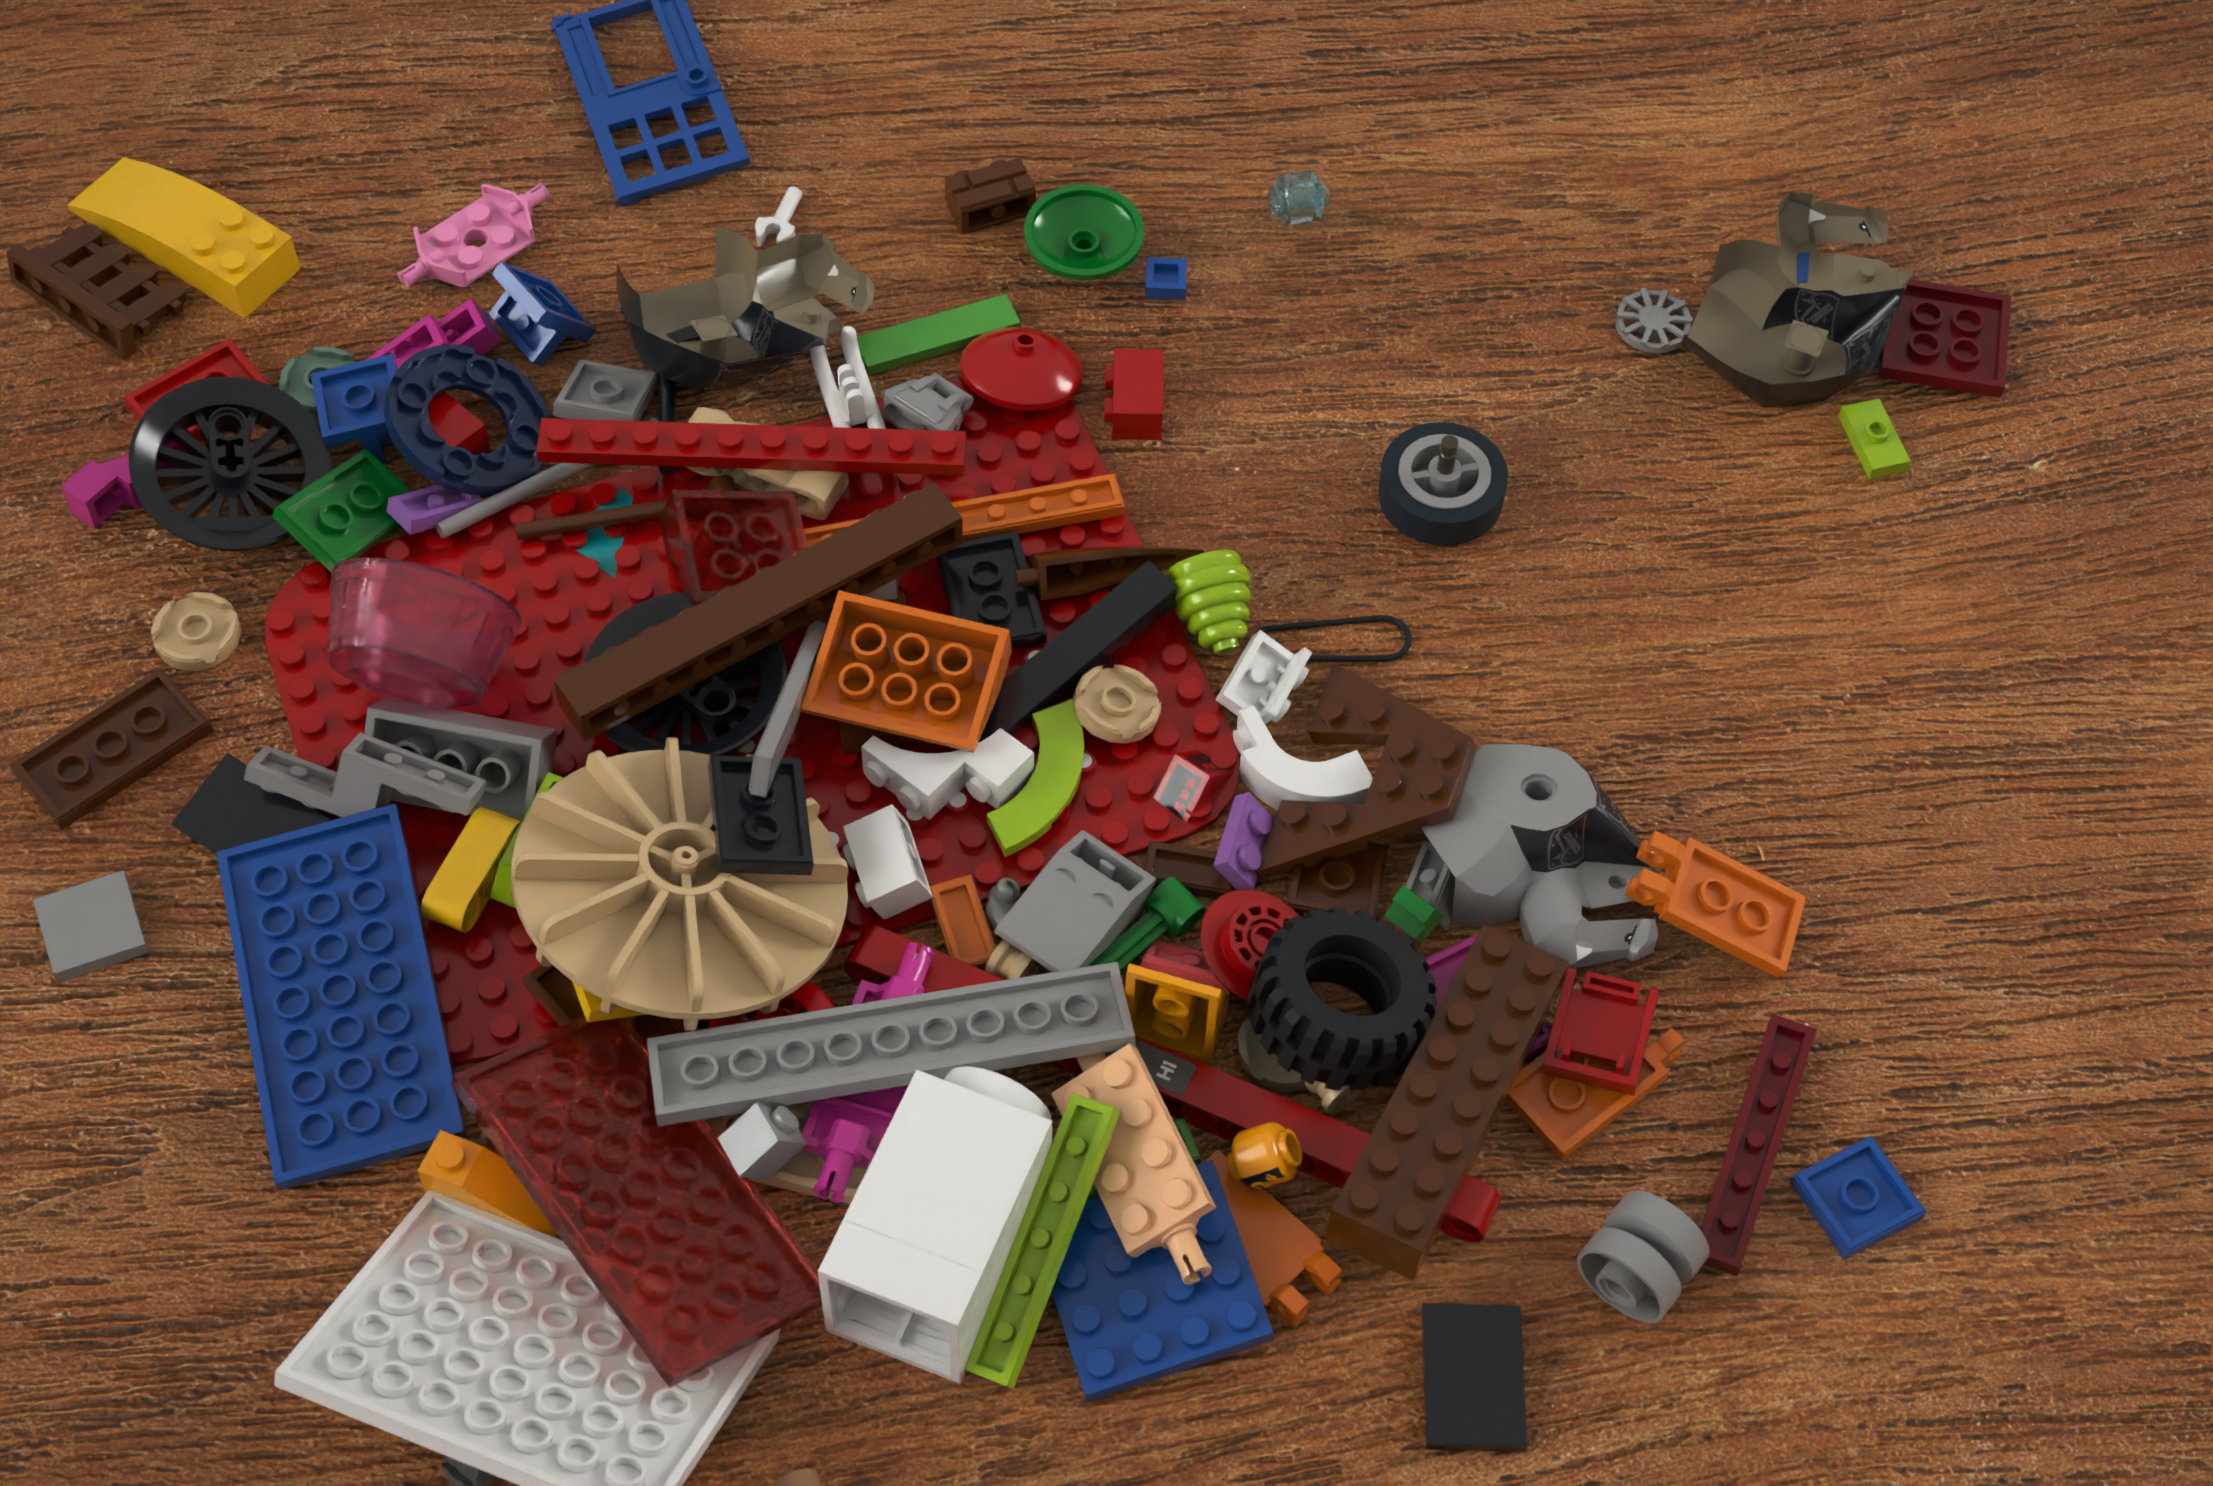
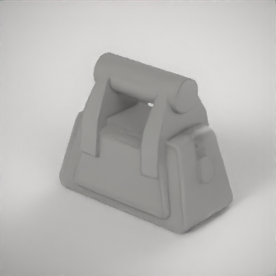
(926, 404)

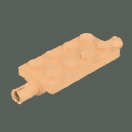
(1146, 1169)

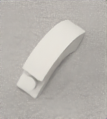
(1279, 776)

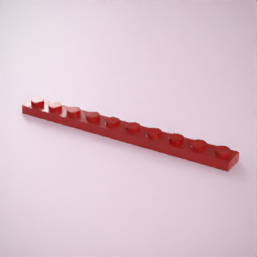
(751, 446)

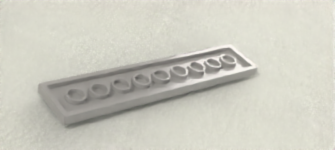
(886, 1041)

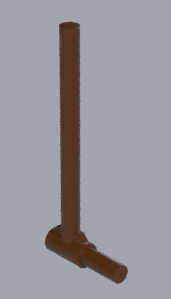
(606, 517)

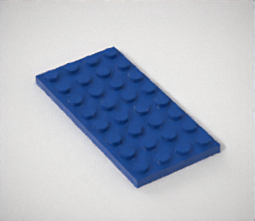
(339, 996)

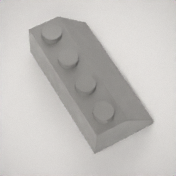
(502, 751)

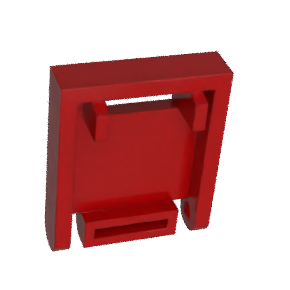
(1603, 1026)

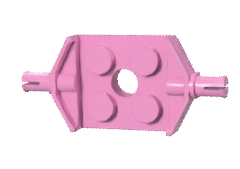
(496, 218)

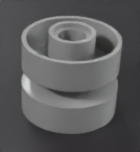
(1643, 1256)

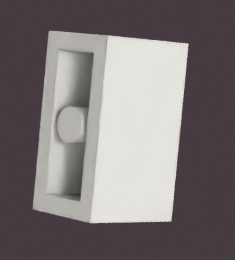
(886, 862)

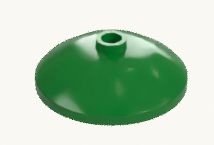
(1084, 232)

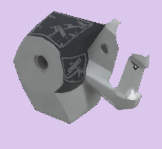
(1537, 846)

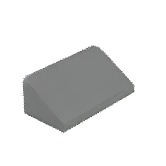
(1433, 883)

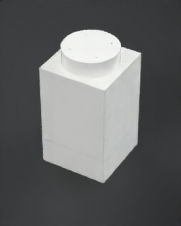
(936, 1218)

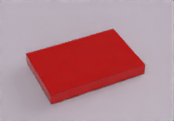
(219, 361)

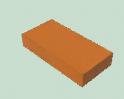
(962, 921)

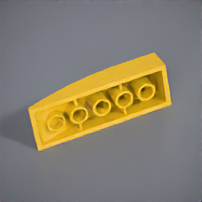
(191, 233)

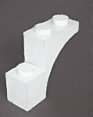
(931, 780)

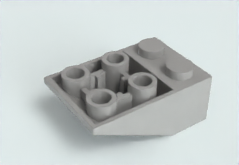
(1077, 905)

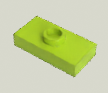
(1874, 438)

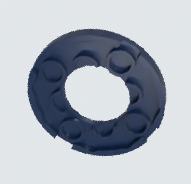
(456, 468)

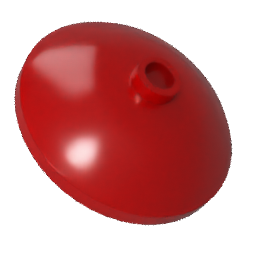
(1021, 369)

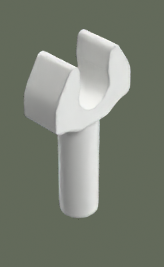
(780, 222)

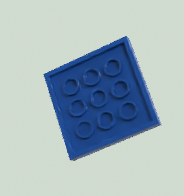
(1138, 1318)

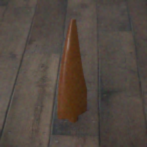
(1089, 569)

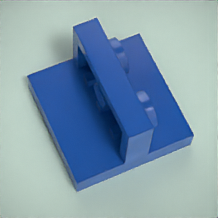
(536, 313)
(353, 403)

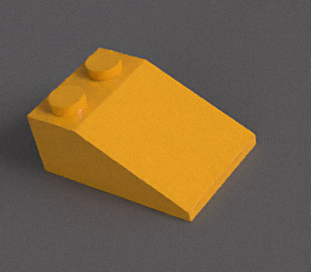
(1176, 1012)

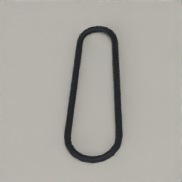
(1348, 658)

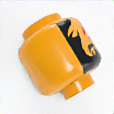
(1264, 1156)

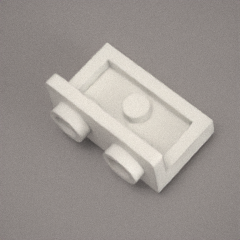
(1264, 678)

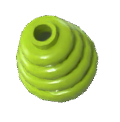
(1213, 598)

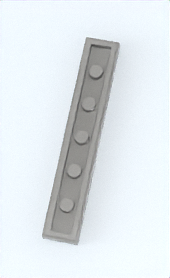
(785, 713)

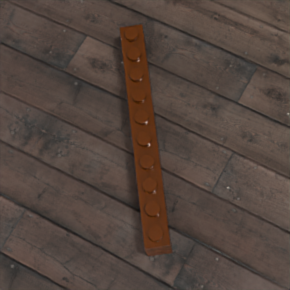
(756, 612)

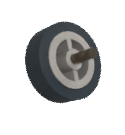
(1442, 483)

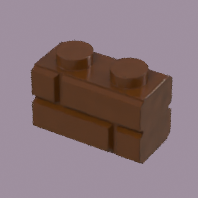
(989, 195)

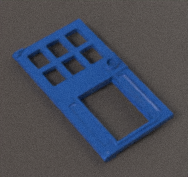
(635, 104)

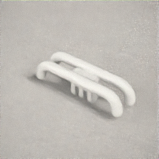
(855, 399)

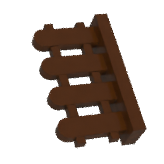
(91, 308)

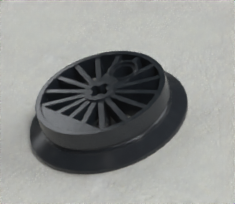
(233, 407)
(696, 704)

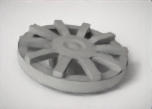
(1653, 320)

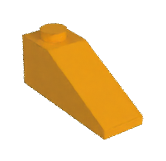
(480, 1179)

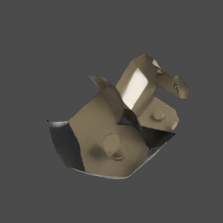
(748, 315)
(1792, 338)

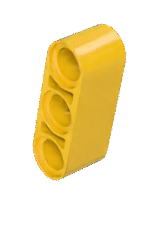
(469, 871)

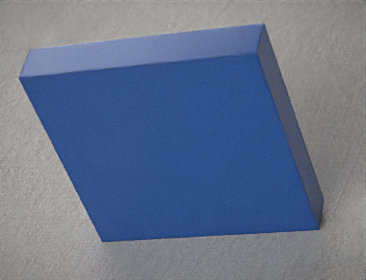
(1858, 1197)

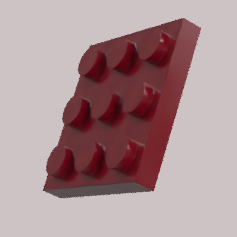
(1949, 339)

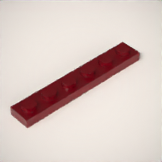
(1755, 1142)

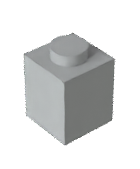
(762, 1141)

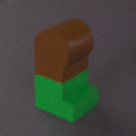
(1412, 916)

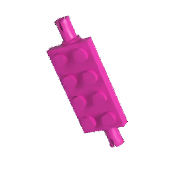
(852, 1126)

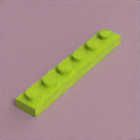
(1042, 1240)

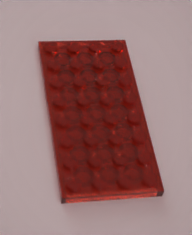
(644, 1208)

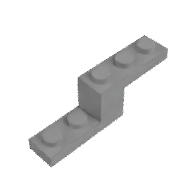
(365, 778)

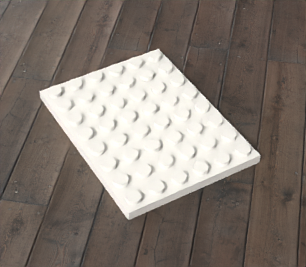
(507, 1359)

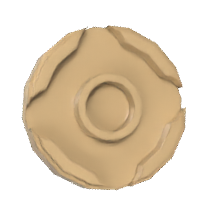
(196, 631)
(1116, 704)

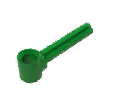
(1169, 911)

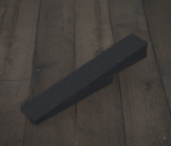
(1080, 647)

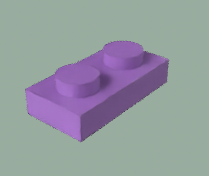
(427, 506)
(1243, 841)

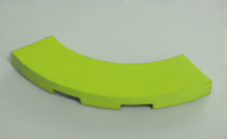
(1051, 784)

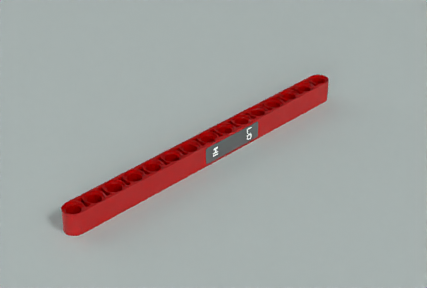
(1196, 1090)

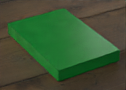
(343, 510)

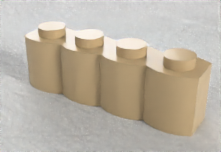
(815, 490)

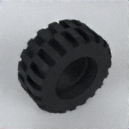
(1324, 1041)

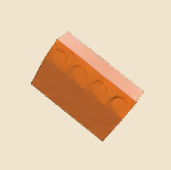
(908, 671)

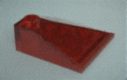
(728, 536)

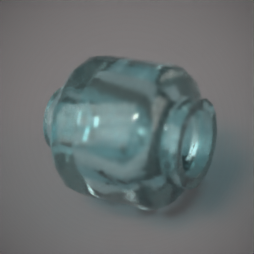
(1298, 198)

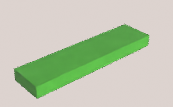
(934, 334)

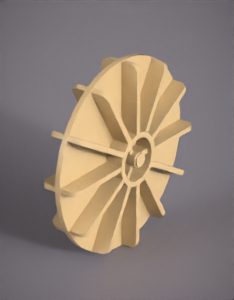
(631, 903)

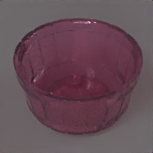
(416, 631)

